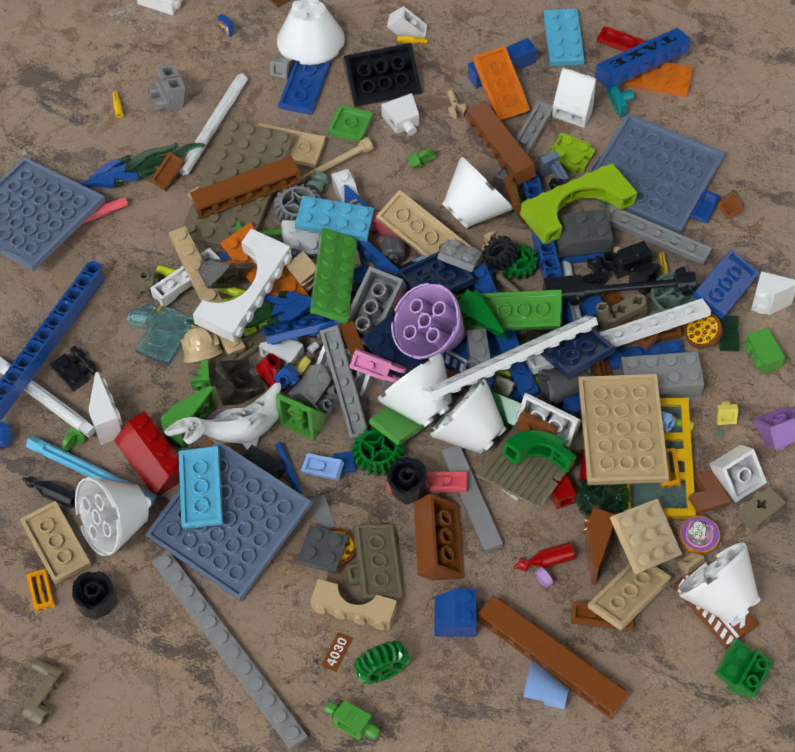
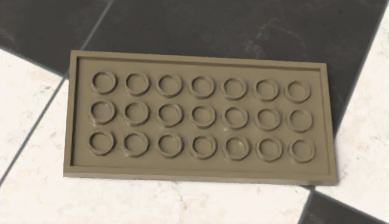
(237, 151)

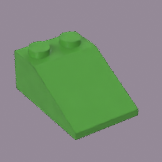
(197, 405)
(300, 417)

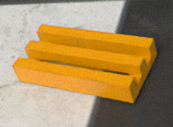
(677, 482)
(44, 604)

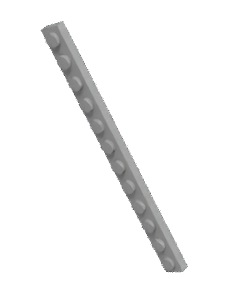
(230, 651)

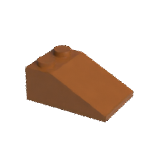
(598, 537)

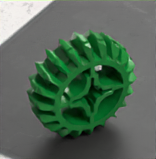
(372, 442)
(381, 662)

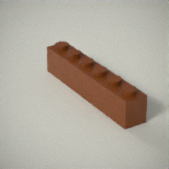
(501, 143)
(245, 187)

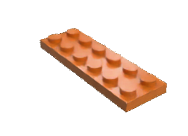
(233, 247)

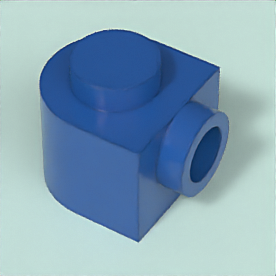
(287, 376)

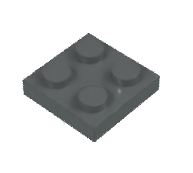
(322, 549)

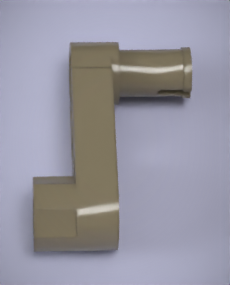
(632, 306)
(36, 707)

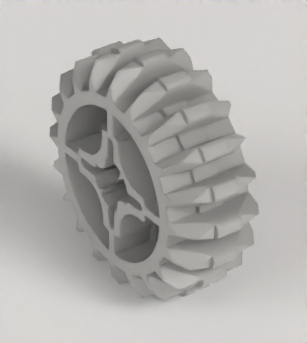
(288, 202)

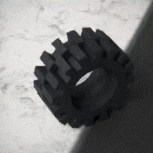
(495, 247)

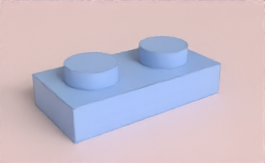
(322, 466)

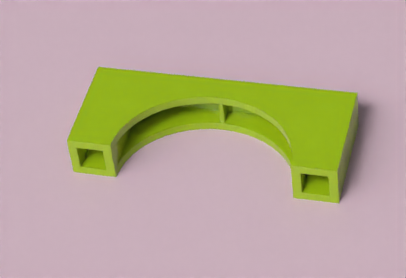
(600, 184)

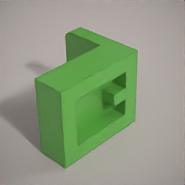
(203, 379)

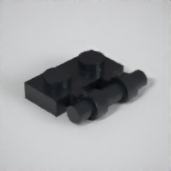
(68, 370)

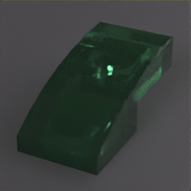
(730, 338)

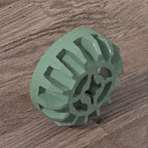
(667, 296)

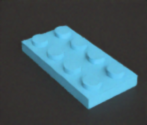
(563, 37)
(334, 215)
(200, 487)

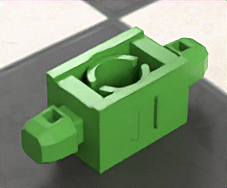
(352, 720)

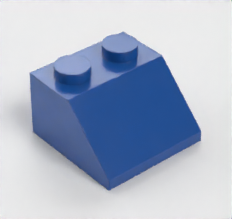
(455, 613)

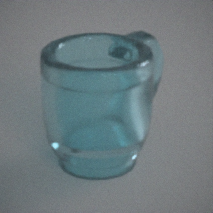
(142, 316)

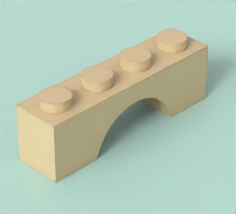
(377, 612)

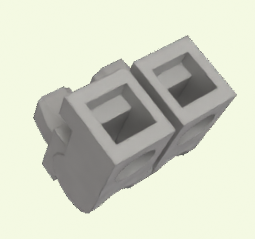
(168, 89)

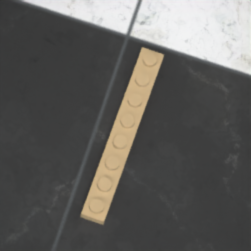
(192, 262)

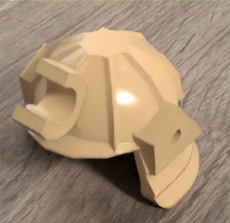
(200, 345)

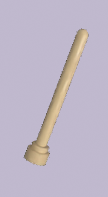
(364, 146)

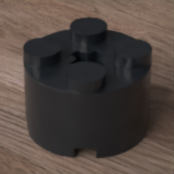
(408, 480)
(94, 594)

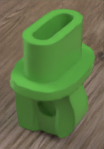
(423, 157)
(72, 438)

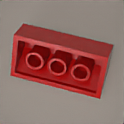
(149, 454)

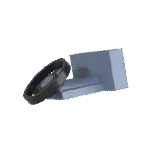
(549, 164)

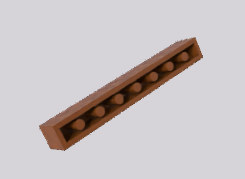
(553, 657)

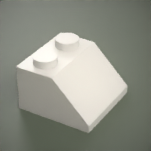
(773, 293)
(739, 472)

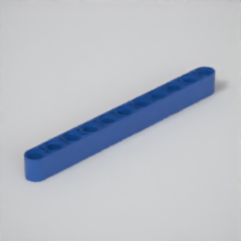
(546, 253)
(49, 335)

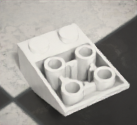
(574, 97)
(103, 411)

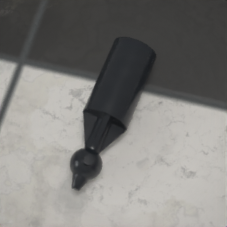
(52, 491)

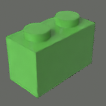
(764, 351)

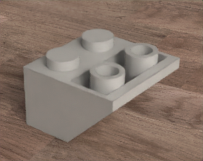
(316, 389)

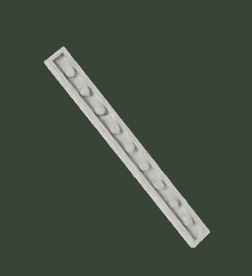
(640, 328)
(514, 355)

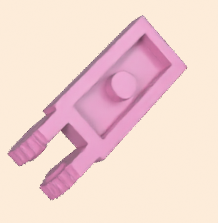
(375, 366)

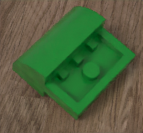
(743, 669)

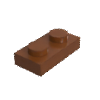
(530, 422)

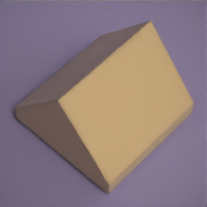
(691, 562)

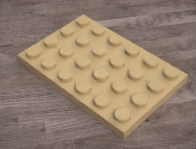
(622, 429)

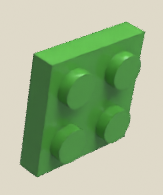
(350, 123)

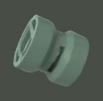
(318, 181)

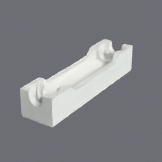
(176, 282)

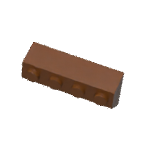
(438, 538)

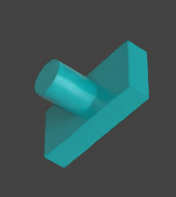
(619, 100)

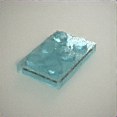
(164, 336)

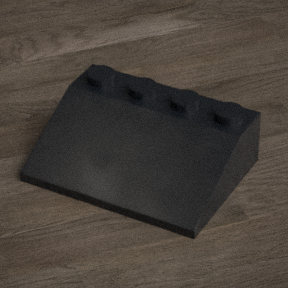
(382, 74)

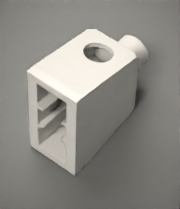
(401, 114)

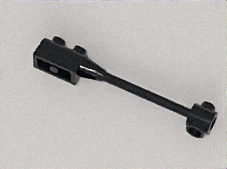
(575, 290)

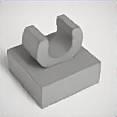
(279, 67)

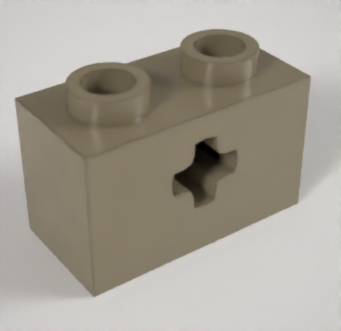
(761, 509)

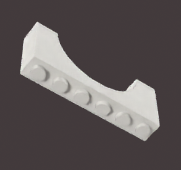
(230, 317)

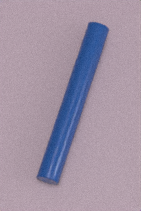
(288, 467)

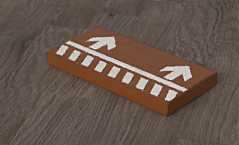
(722, 630)

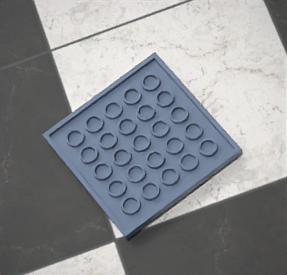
(662, 168)
(40, 211)
(255, 525)

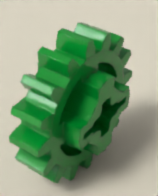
(524, 264)

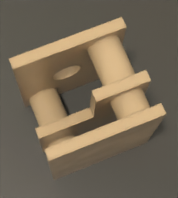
(303, 270)

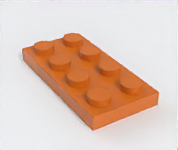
(666, 79)
(501, 83)

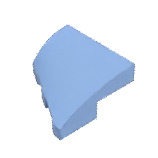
(545, 687)

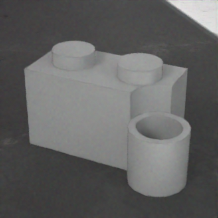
(477, 347)

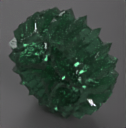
(588, 494)

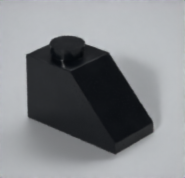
(645, 272)

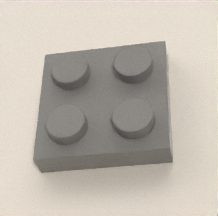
(459, 255)

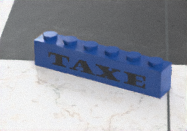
(642, 58)

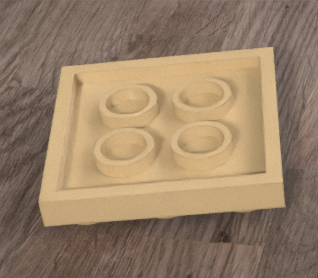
(645, 536)

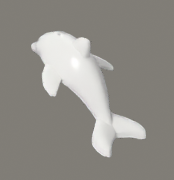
(235, 424)

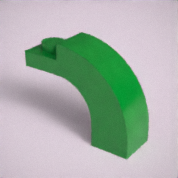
(540, 444)

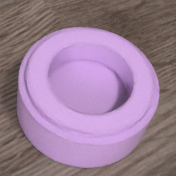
(543, 577)

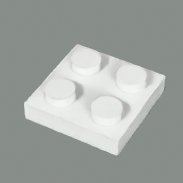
(299, 239)

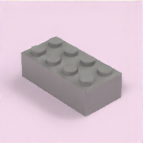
(375, 300)
(677, 373)

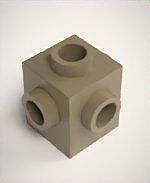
(142, 281)

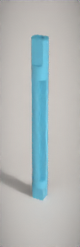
(76, 463)

